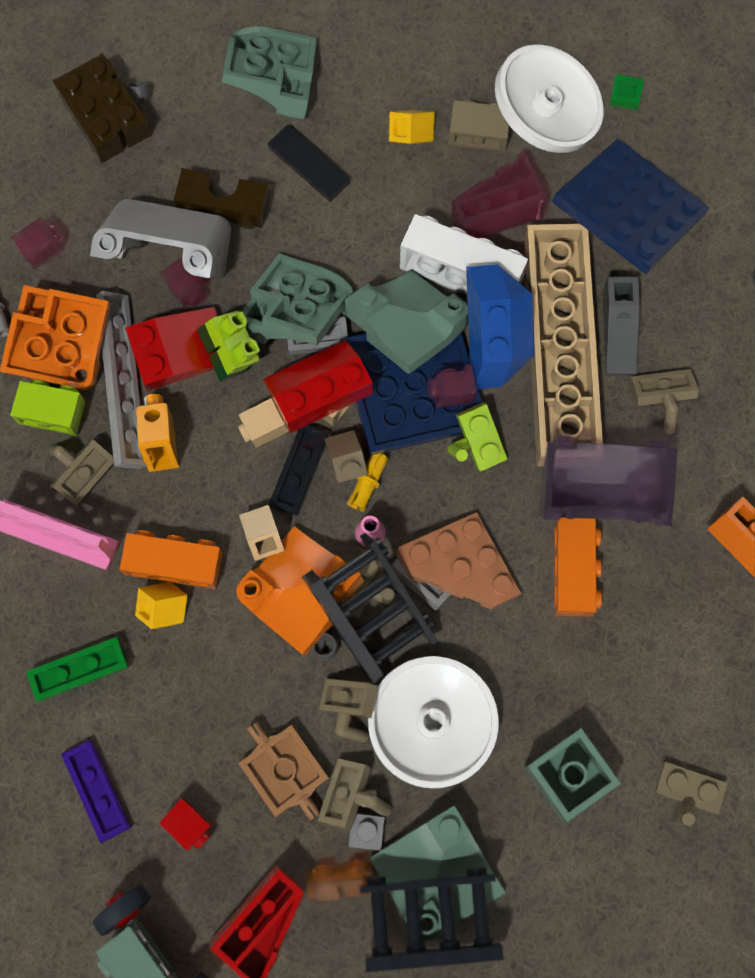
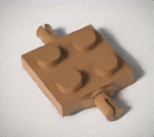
(283, 771)

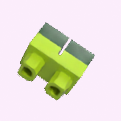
(231, 344)

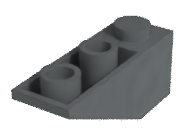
(621, 325)

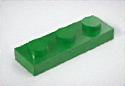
(77, 669)

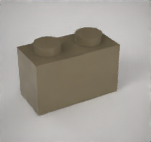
(478, 126)

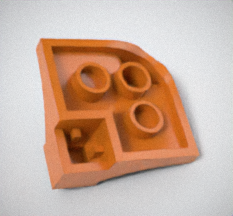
(56, 337)
(283, 597)

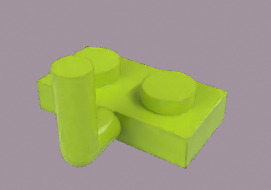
(479, 438)

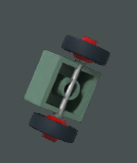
(133, 950)

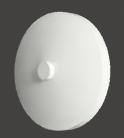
(549, 98)
(433, 722)

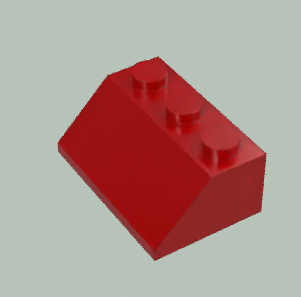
(319, 385)

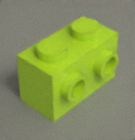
(48, 407)

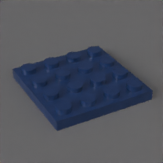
(630, 205)
(400, 408)

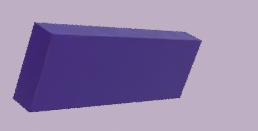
(96, 791)

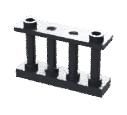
(339, 612)
(416, 953)

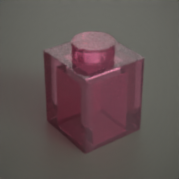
(38, 242)

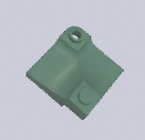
(272, 66)
(295, 301)
(407, 318)
(435, 851)

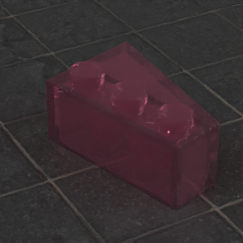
(501, 202)

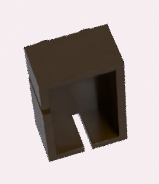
(102, 107)

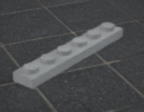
(121, 383)

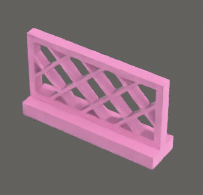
(57, 535)

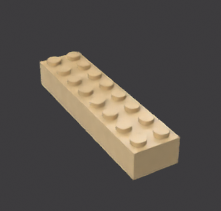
(564, 335)

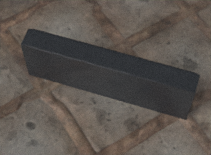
(309, 163)
(299, 469)

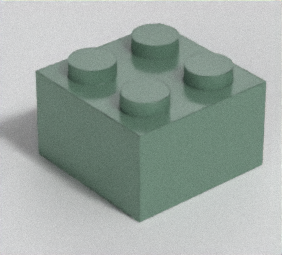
(572, 775)

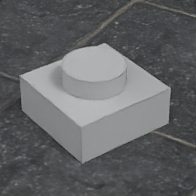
(367, 832)

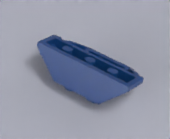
(498, 325)

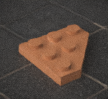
(460, 562)

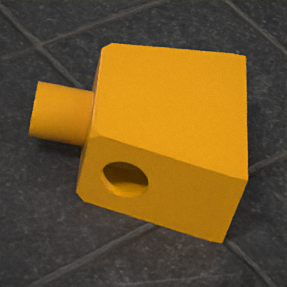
(156, 434)

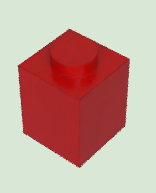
(187, 825)

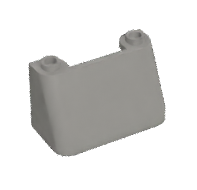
(199, 233)

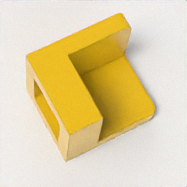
(411, 126)
(161, 605)

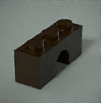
(245, 206)

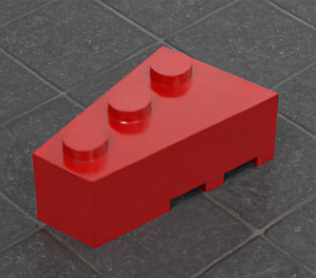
(257, 928)

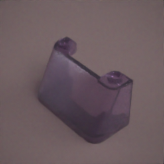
(608, 481)

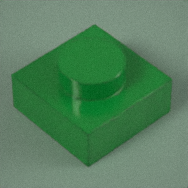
(626, 92)

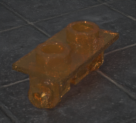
(325, 880)

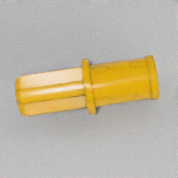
(367, 483)

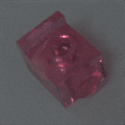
(183, 284)
(453, 387)

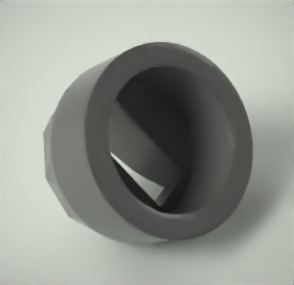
(138, 90)
(319, 648)

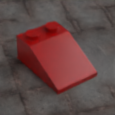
(170, 347)

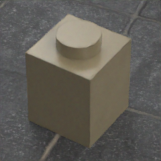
(346, 456)

